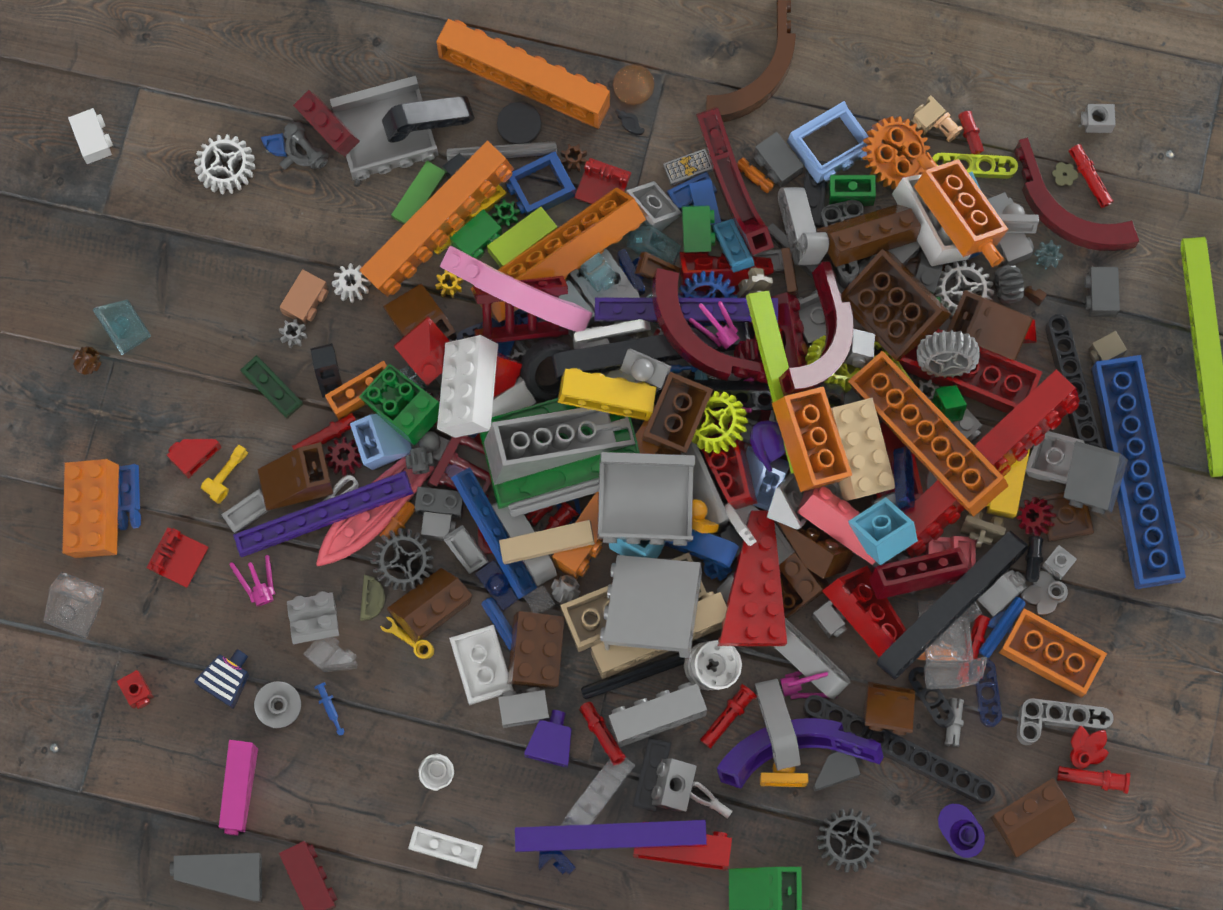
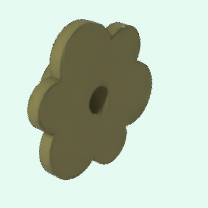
(1068, 170)

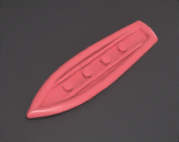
(357, 531)

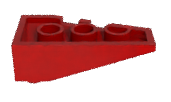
(701, 261)

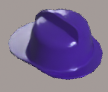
(961, 830)

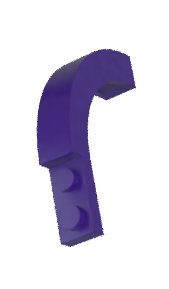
(810, 733)

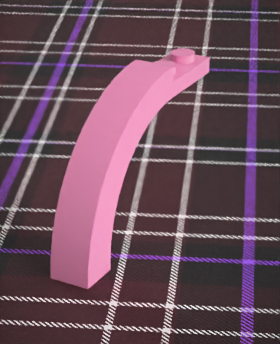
(516, 292)

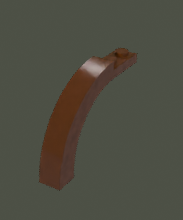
(753, 96)

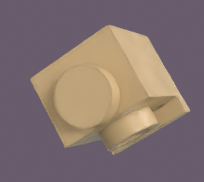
(927, 115)

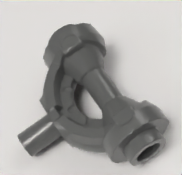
(295, 134)

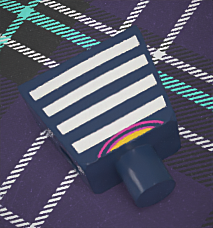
(225, 678)

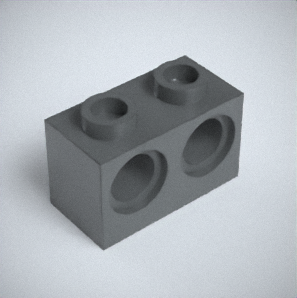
(439, 502)

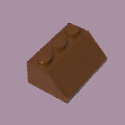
(677, 413)
(430, 604)
(1033, 817)

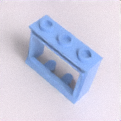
(843, 161)

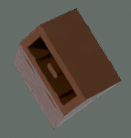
(413, 308)
(991, 324)
(296, 477)
(818, 549)
(798, 585)
(889, 708)

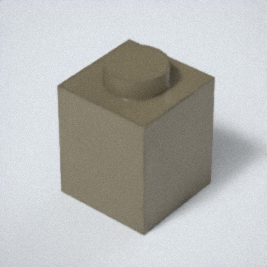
(1107, 348)

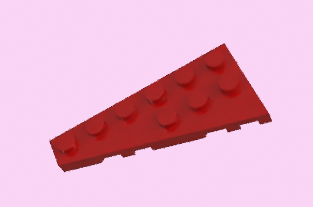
(755, 597)

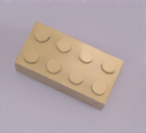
(864, 449)

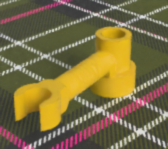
(215, 487)
(418, 646)

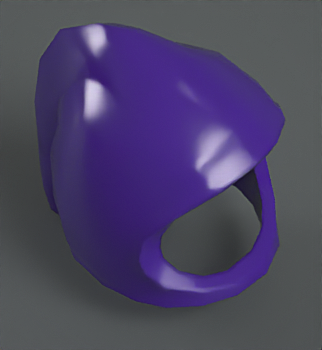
(767, 442)

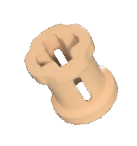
(948, 127)

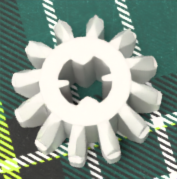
(353, 290)

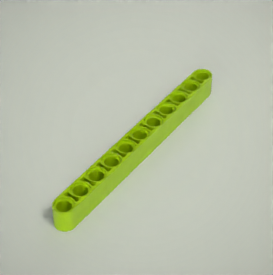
(1205, 346)

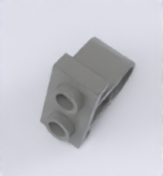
(1003, 592)

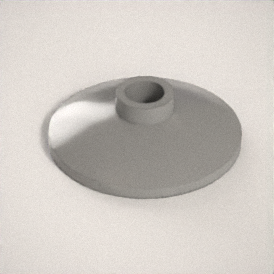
(269, 696)

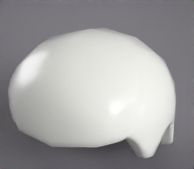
(436, 771)

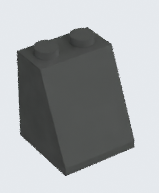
(1094, 477)

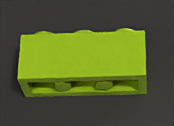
(521, 237)

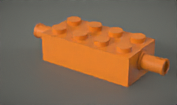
(961, 208)

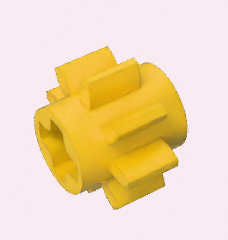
(443, 285)

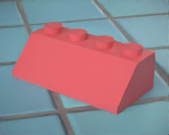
(832, 516)

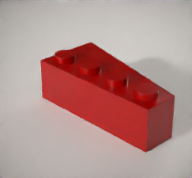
(732, 472)
(870, 617)

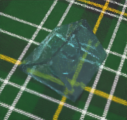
(122, 325)

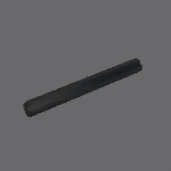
(632, 675)

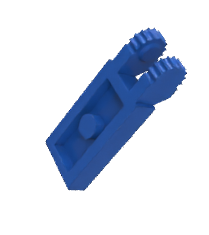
(128, 496)

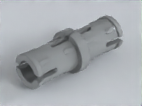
(953, 731)

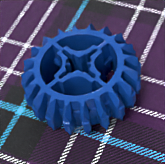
(714, 283)

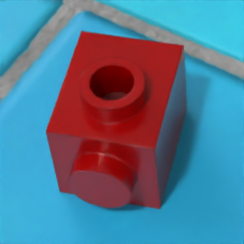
(135, 690)

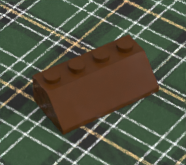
(871, 233)

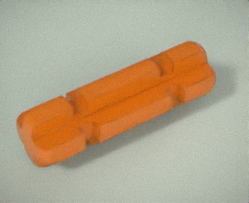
(755, 175)

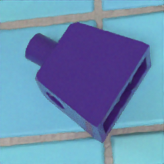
(551, 741)

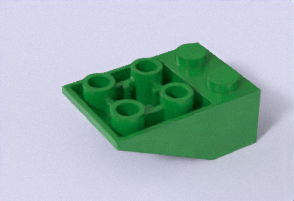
(402, 404)
(765, 888)

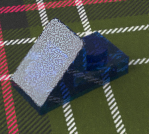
(562, 863)

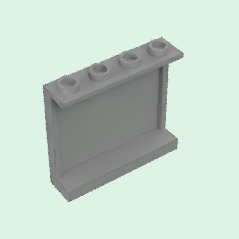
(363, 116)
(645, 498)
(652, 604)

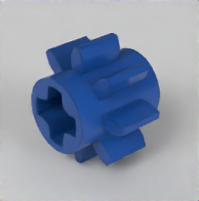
(713, 570)

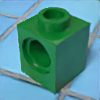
(950, 402)

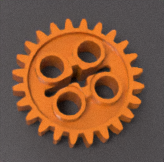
(895, 151)

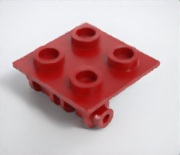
(600, 180)
(177, 557)

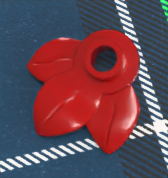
(1088, 745)

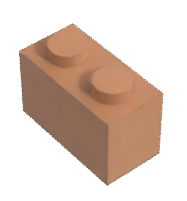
(304, 297)

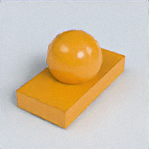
(699, 523)
(784, 778)

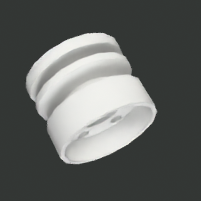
(725, 667)

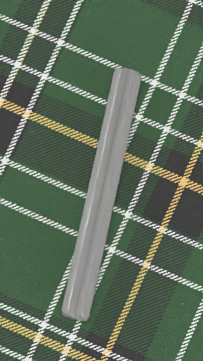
(509, 151)
(554, 497)

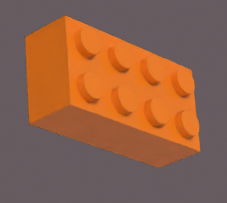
(811, 439)
(90, 508)
(1053, 653)

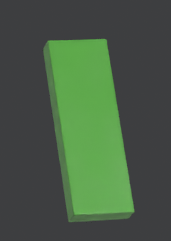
(419, 192)

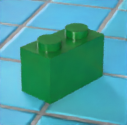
(852, 187)
(697, 228)
(476, 235)

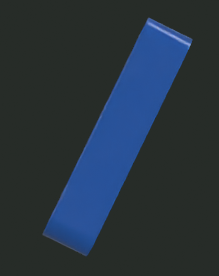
(709, 548)

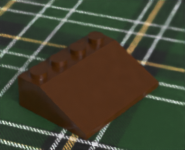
(894, 305)

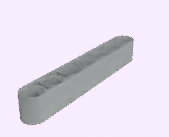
(804, 655)

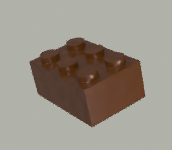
(536, 650)

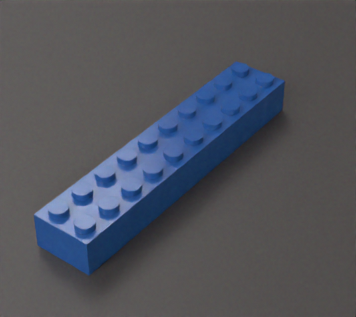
(1143, 491)

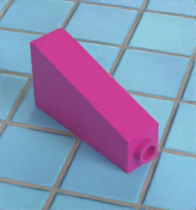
(237, 786)

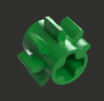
(504, 208)

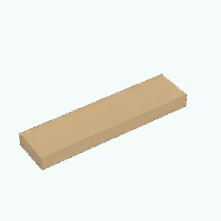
(547, 542)

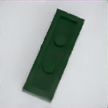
(271, 387)

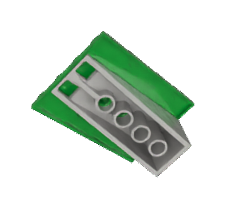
(550, 448)

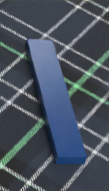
(492, 530)

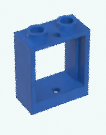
(568, 190)

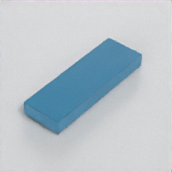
(733, 245)

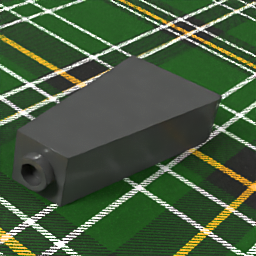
(224, 873)

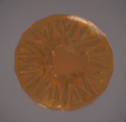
(633, 84)

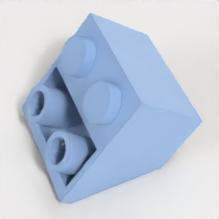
(378, 442)
(764, 481)

